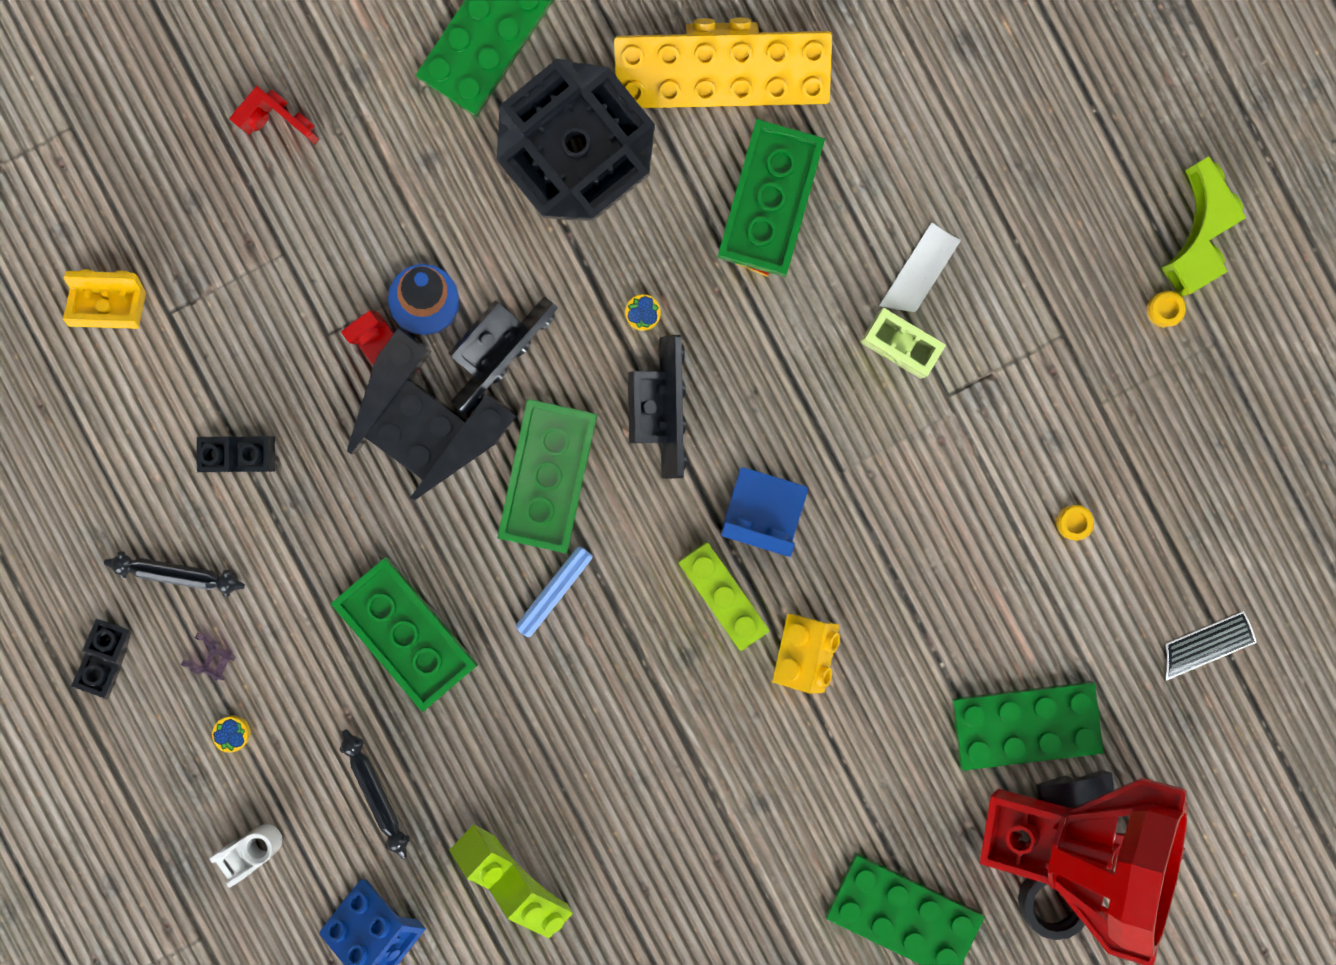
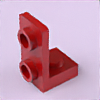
(254, 112)
(369, 333)

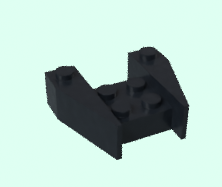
(418, 426)

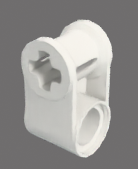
(243, 856)

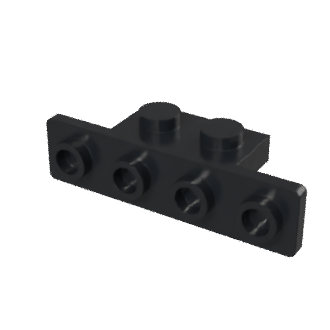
(492, 345)
(657, 407)

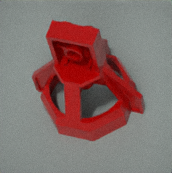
(1078, 855)

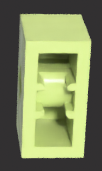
(903, 343)

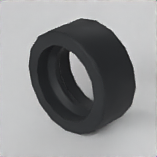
(1056, 931)

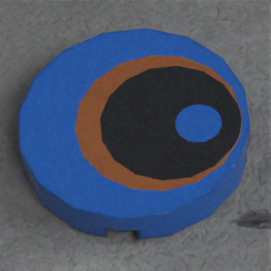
(423, 299)

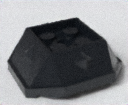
(565, 104)

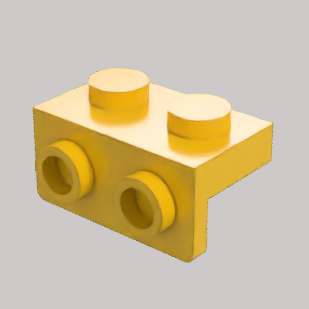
(103, 299)
(806, 654)

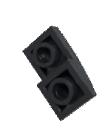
(236, 454)
(102, 658)
(1075, 792)

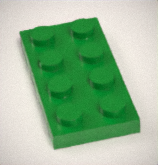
(480, 49)
(771, 198)
(547, 476)
(404, 634)
(1027, 725)
(903, 914)

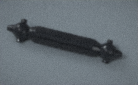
(174, 574)
(374, 794)

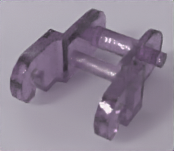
(214, 649)

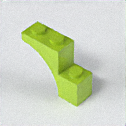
(1214, 213)
(515, 891)

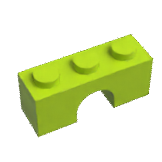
(723, 596)

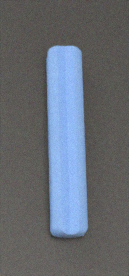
(554, 591)

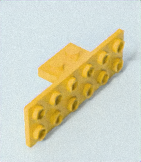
(725, 66)

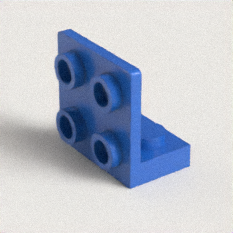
(764, 511)
(368, 930)

